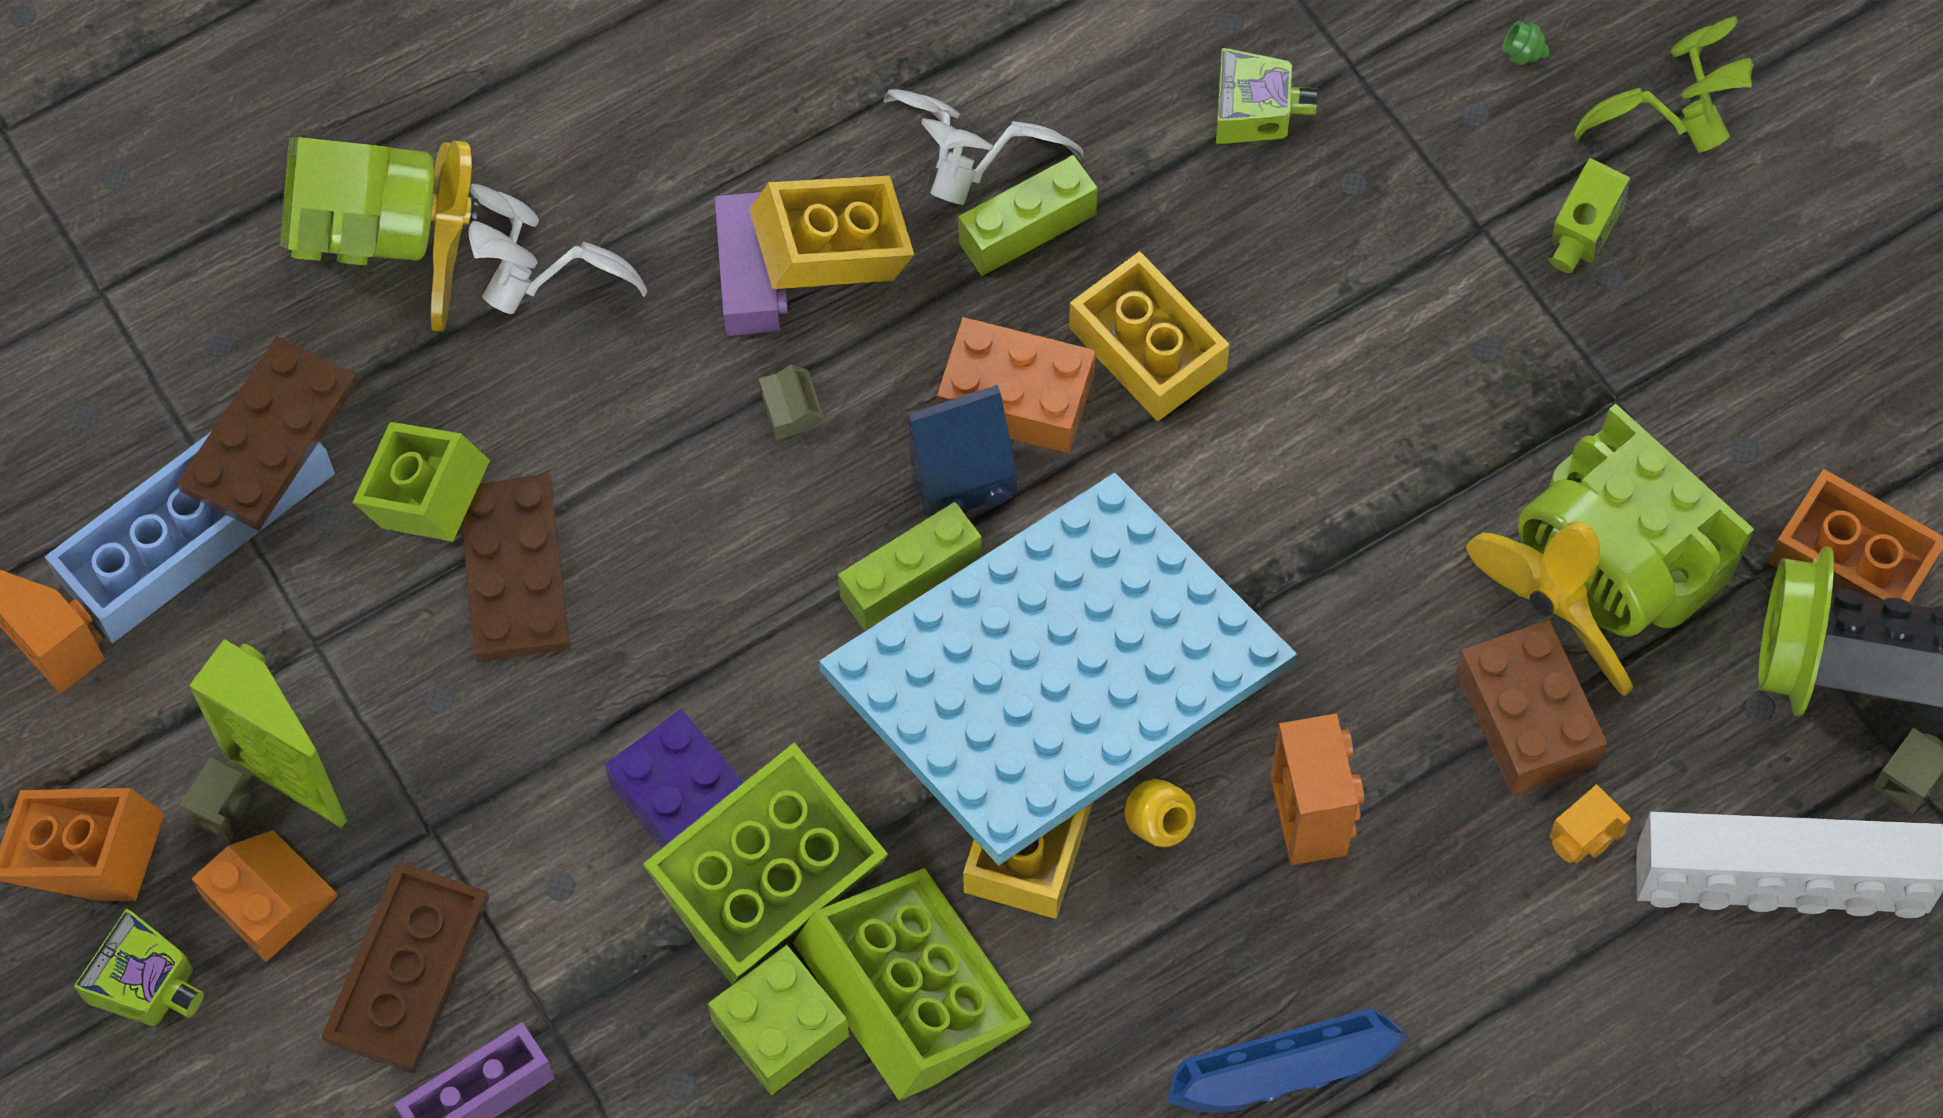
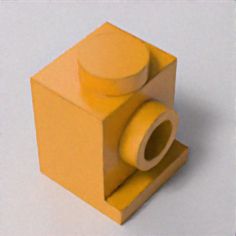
(1588, 826)

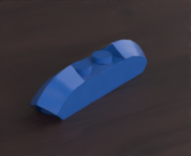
(1285, 1062)

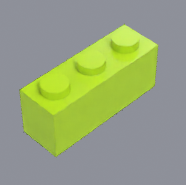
(1027, 215)
(909, 566)

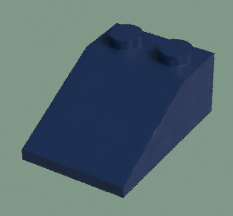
(962, 453)

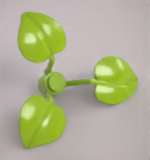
(1701, 116)

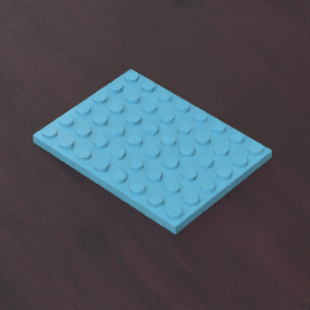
(1057, 666)

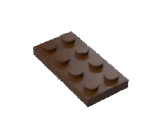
(267, 433)
(514, 569)
(405, 967)

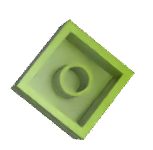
(421, 481)
(779, 1020)

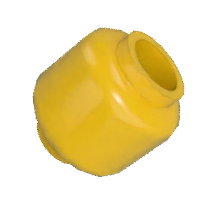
(1160, 813)

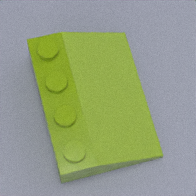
(261, 729)
(764, 863)
(910, 981)

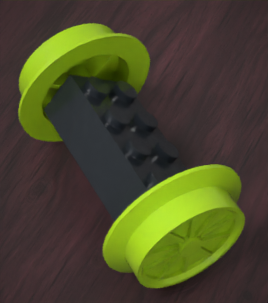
(1846, 640)

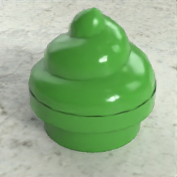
(1525, 43)

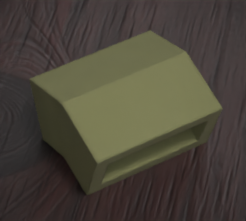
(790, 401)

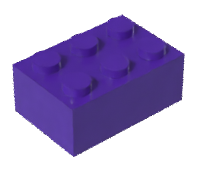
(671, 777)

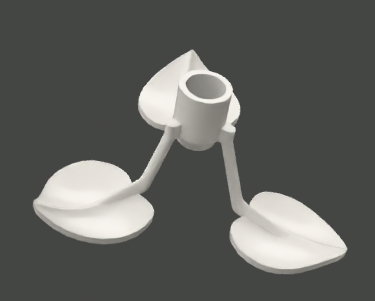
(955, 170)
(512, 275)

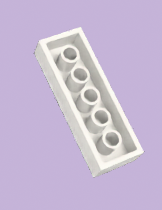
(1790, 863)

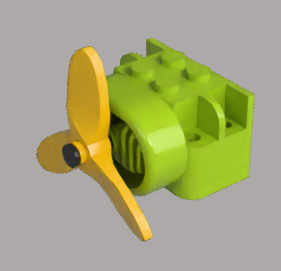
(378, 205)
(1618, 542)

